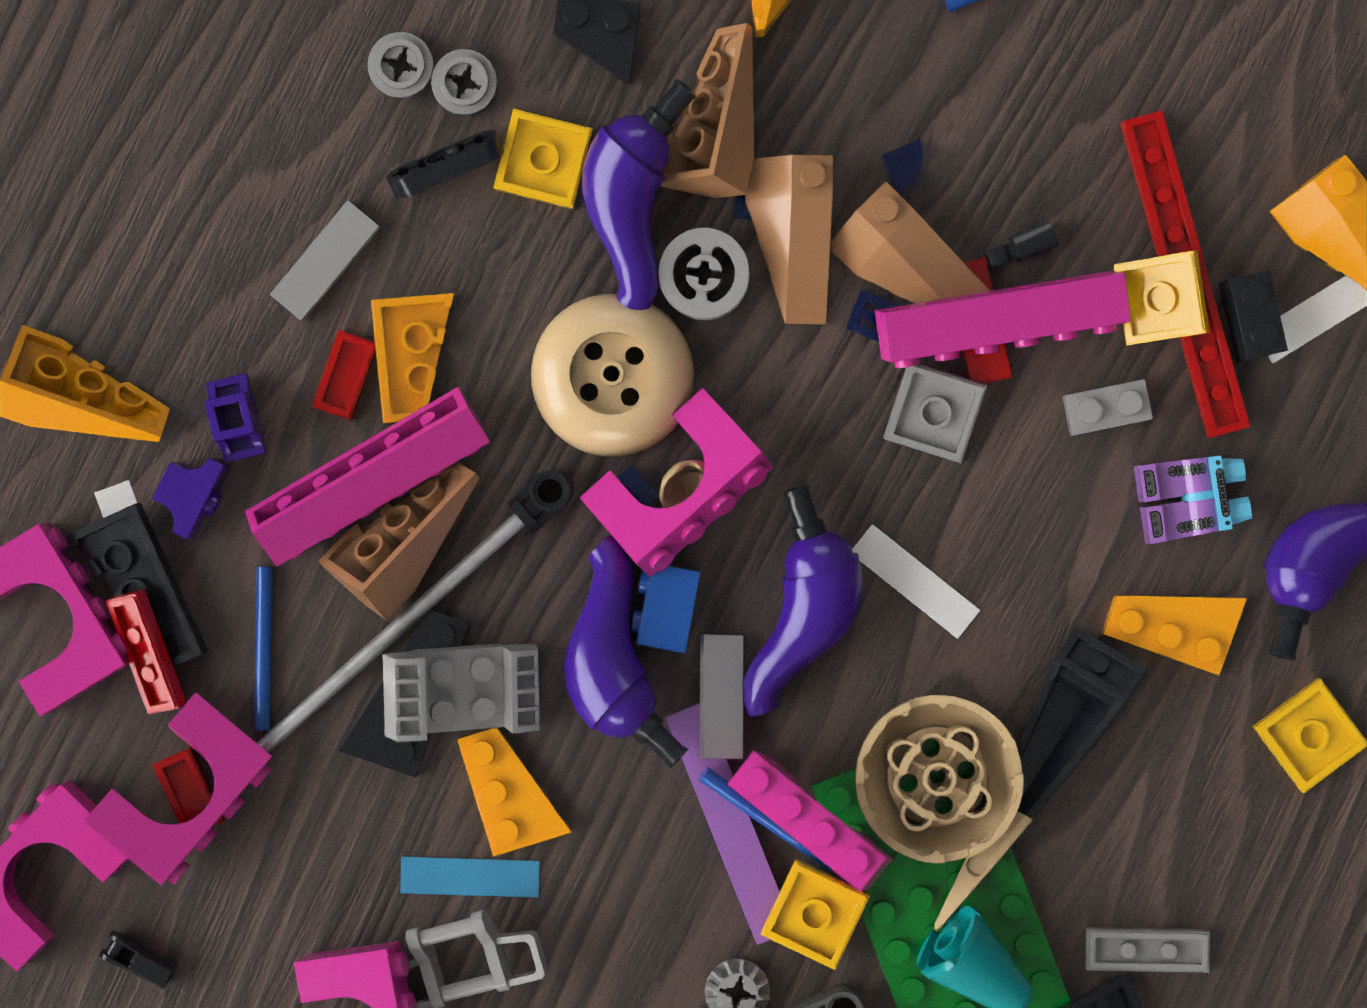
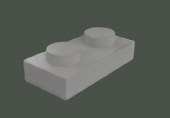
(1107, 407)

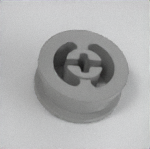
(708, 241)

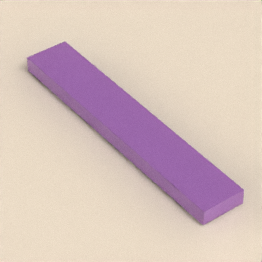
(729, 826)

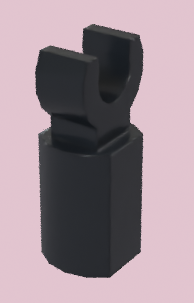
(1023, 246)

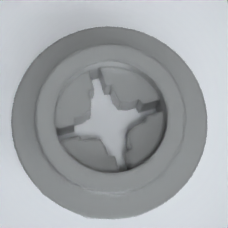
(391, 48)
(456, 64)
(727, 974)

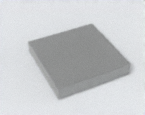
(935, 411)

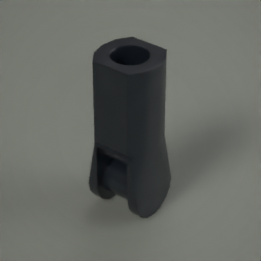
(144, 963)

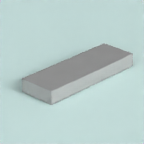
(325, 260)
(721, 697)
(1147, 949)

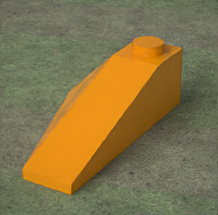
(1330, 218)
(61, 391)

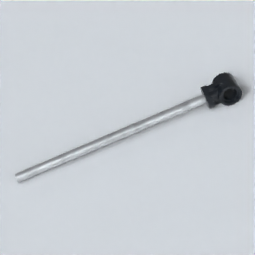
(528, 510)

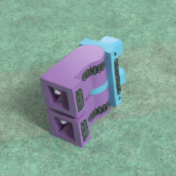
(1203, 496)

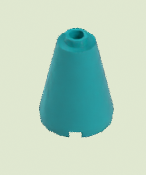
(974, 963)

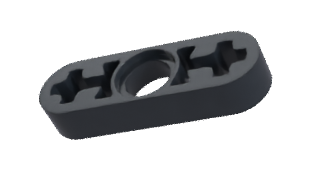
(445, 164)

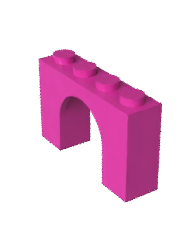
(658, 534)
(94, 647)
(57, 822)
(824, 834)
(163, 848)
(365, 973)

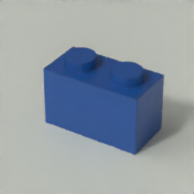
(666, 608)

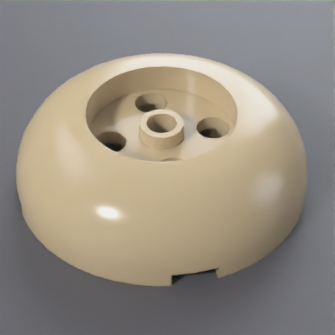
(606, 423)
(980, 804)

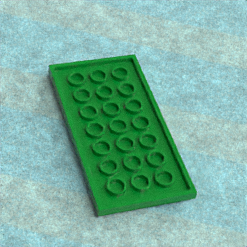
(911, 896)

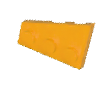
(407, 350)
(1177, 627)
(507, 795)

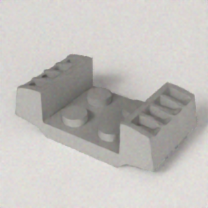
(460, 690)

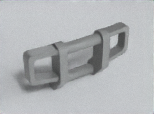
(480, 923)

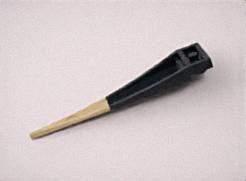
(1073, 712)

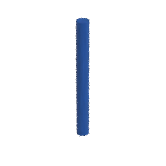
(263, 648)
(721, 787)

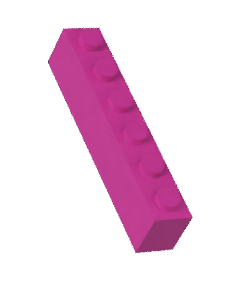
(1001, 317)
(367, 477)

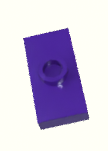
(234, 418)
(191, 494)

